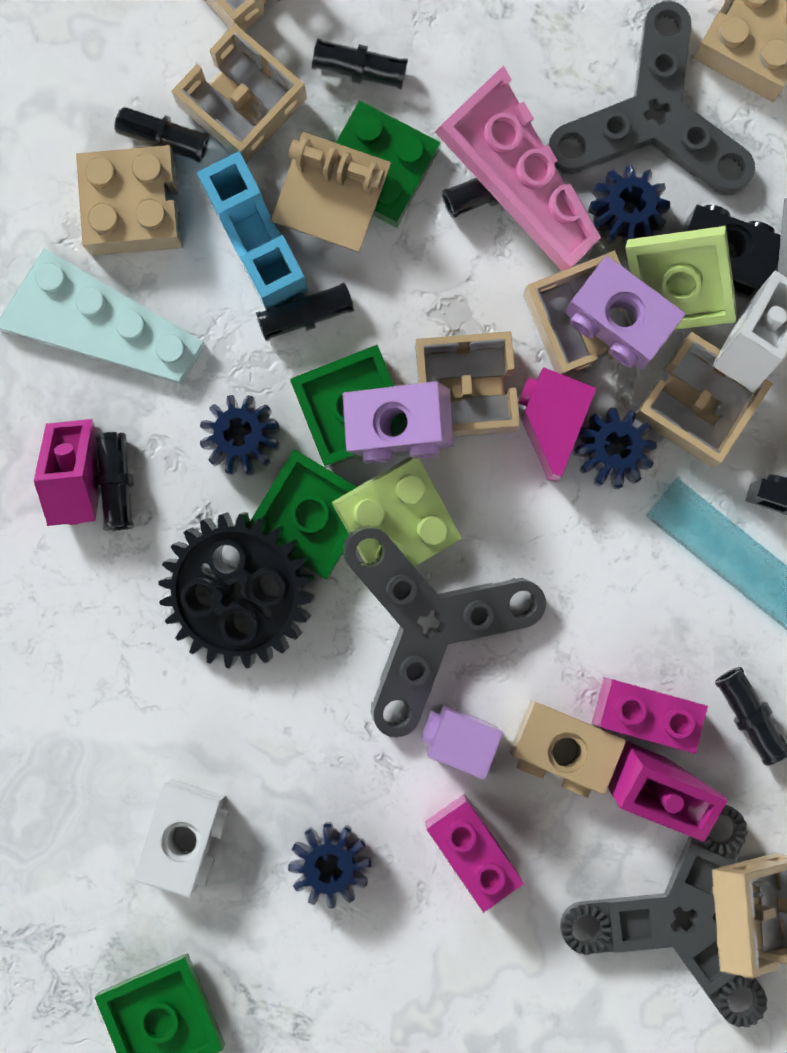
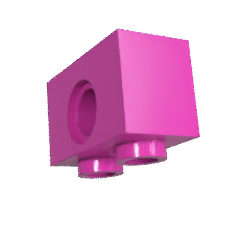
(649, 715)
(473, 853)

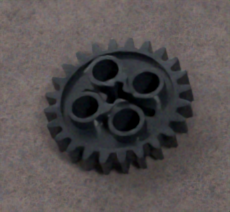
(214, 625)

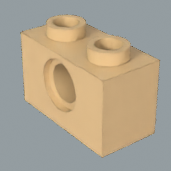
(595, 756)

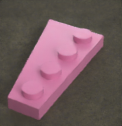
(506, 155)

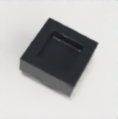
(769, 493)

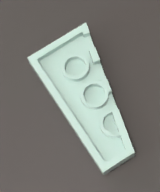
(82, 314)

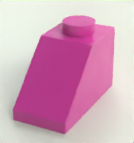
(554, 417)
(68, 473)
(664, 792)

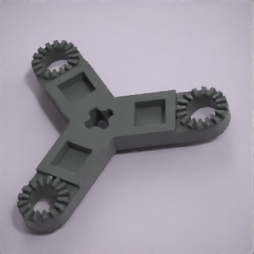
(683, 132)
(461, 613)
(647, 919)

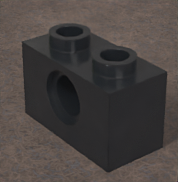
(754, 241)

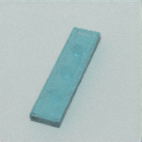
(723, 548)

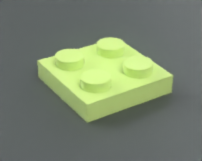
(690, 272)
(403, 507)

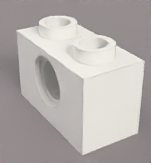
(758, 337)
(161, 860)

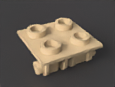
(330, 191)

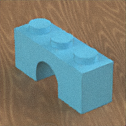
(251, 232)

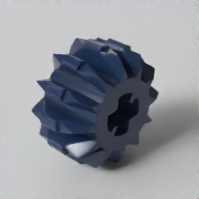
(636, 190)
(226, 427)
(615, 431)
(312, 867)

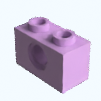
(616, 287)
(370, 416)
(461, 740)

